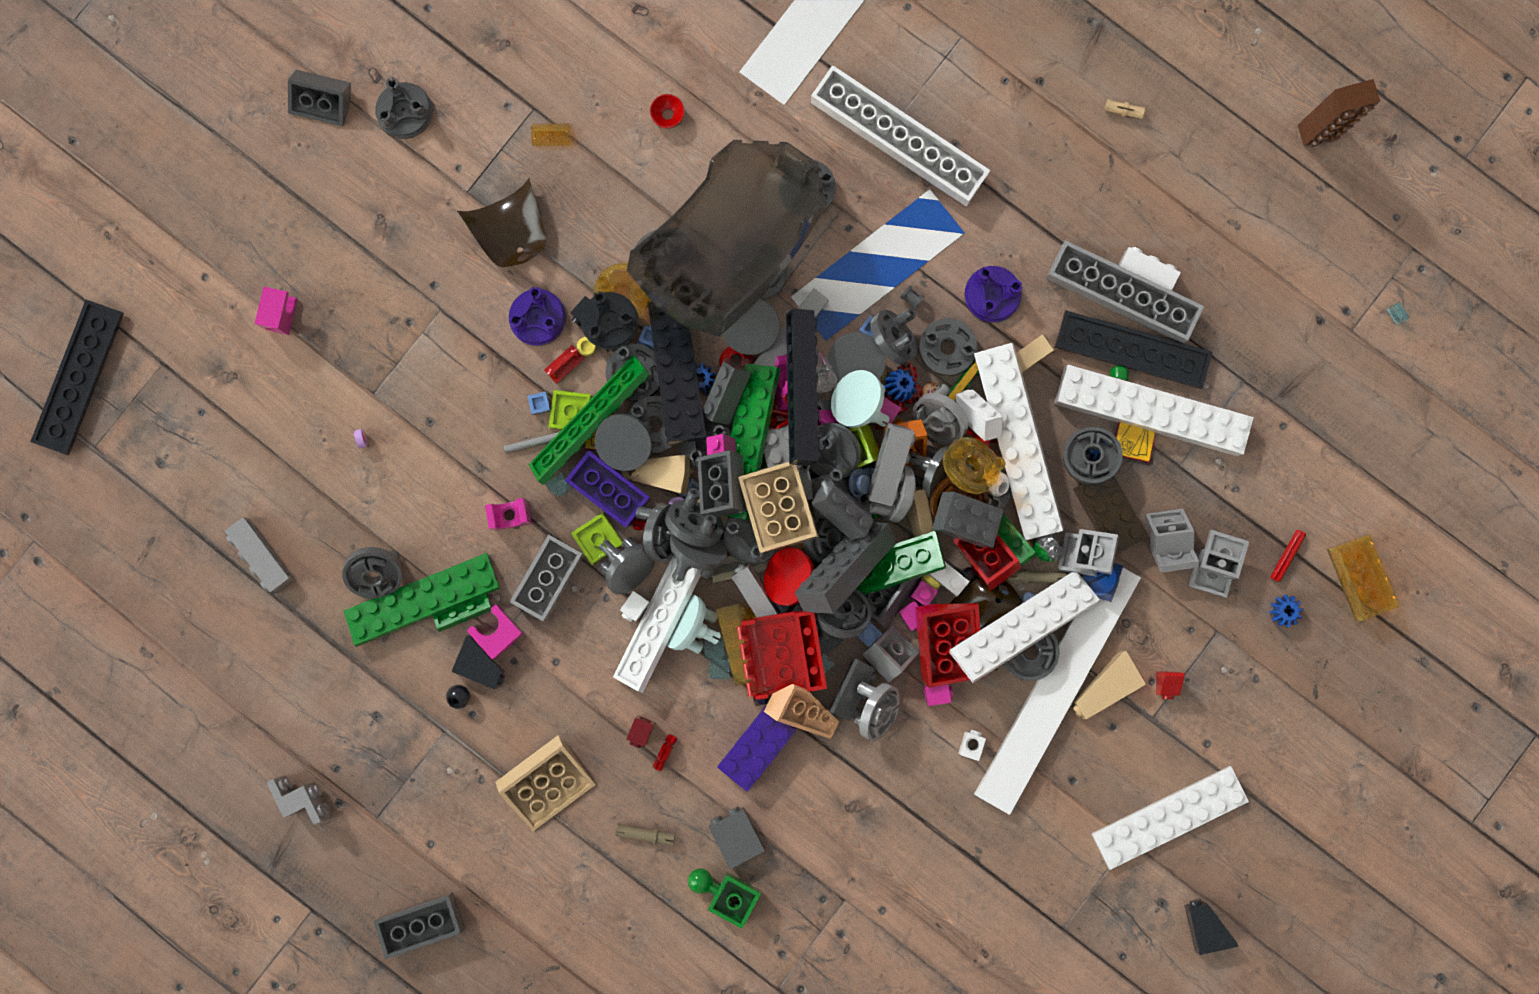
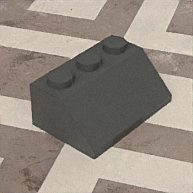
(318, 97)
(726, 392)
(842, 509)
(847, 698)

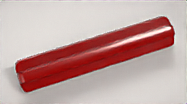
(1288, 555)

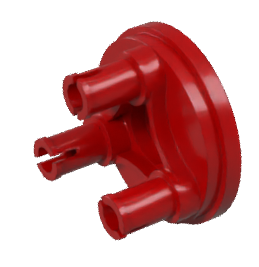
(785, 574)

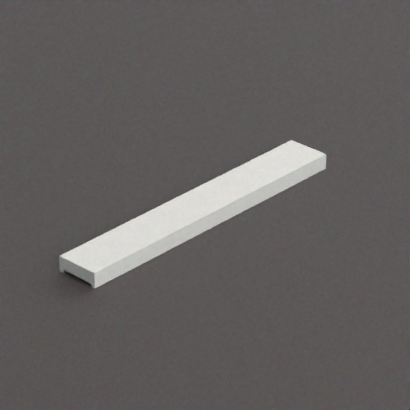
(1051, 699)

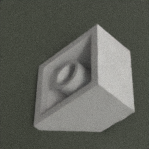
(890, 653)

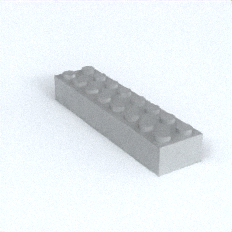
(1124, 292)

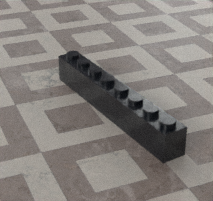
(802, 387)

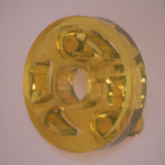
(610, 283)
(982, 458)

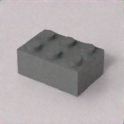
(720, 485)
(967, 519)

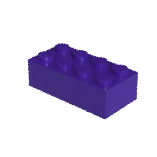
(607, 489)
(755, 750)

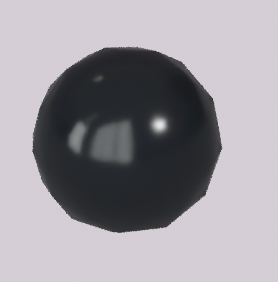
(458, 696)

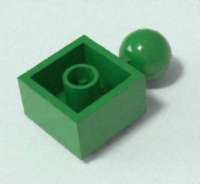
(701, 881)

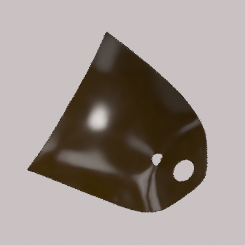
(507, 226)
(988, 608)

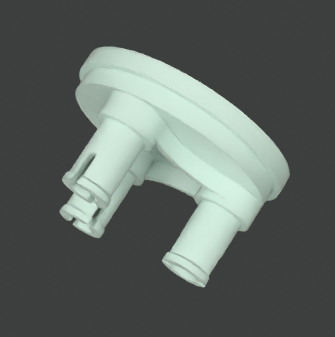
(859, 400)
(691, 626)

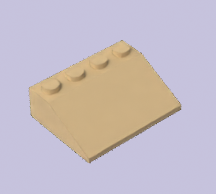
(778, 507)
(545, 783)

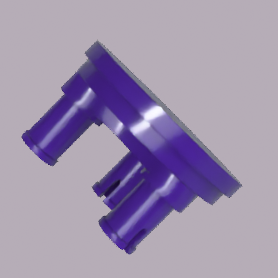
(993, 294)
(537, 317)

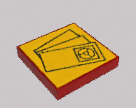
(1135, 442)

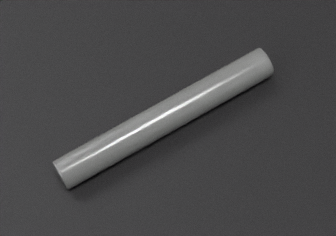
(529, 443)

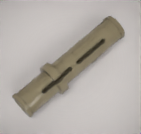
(1036, 576)
(645, 834)

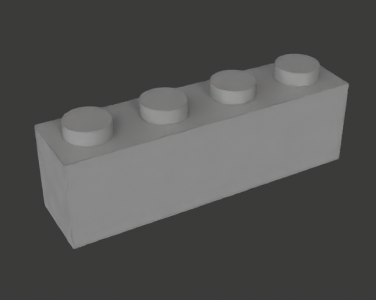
(890, 464)
(259, 555)

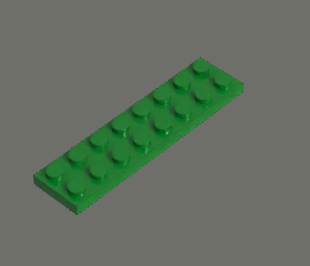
(753, 418)
(588, 419)
(421, 599)

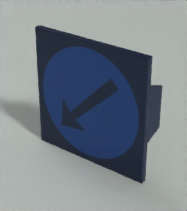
(1104, 584)

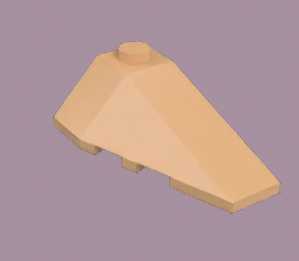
(801, 710)

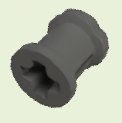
(912, 297)

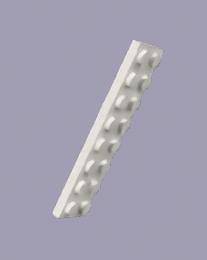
(1024, 626)
(656, 627)
(1169, 817)

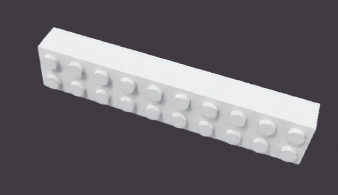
(899, 135)
(1153, 410)
(1020, 442)

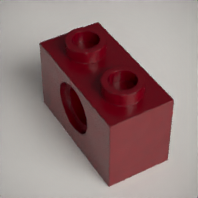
(640, 732)

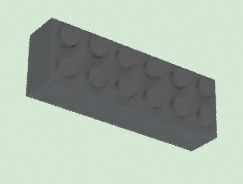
(844, 570)

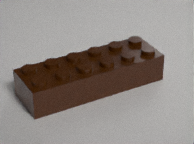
(1338, 113)

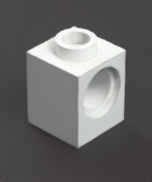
(634, 607)
(975, 753)

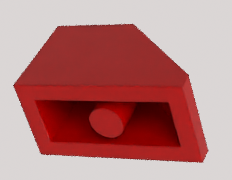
(1169, 684)

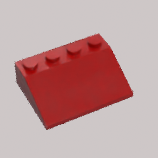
(939, 630)

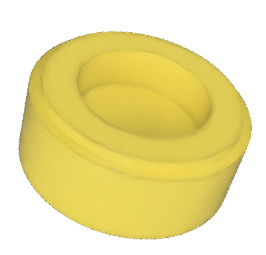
(585, 347)
(931, 582)

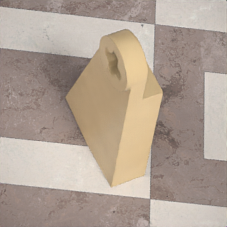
(664, 472)
(919, 514)

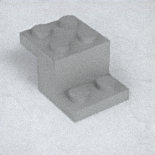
(1172, 540)
(1088, 552)
(1218, 563)
(306, 797)

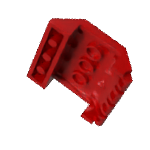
(781, 652)

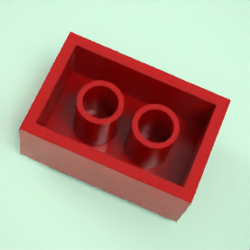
(990, 563)

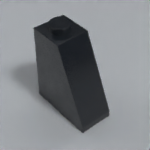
(477, 665)
(1207, 929)

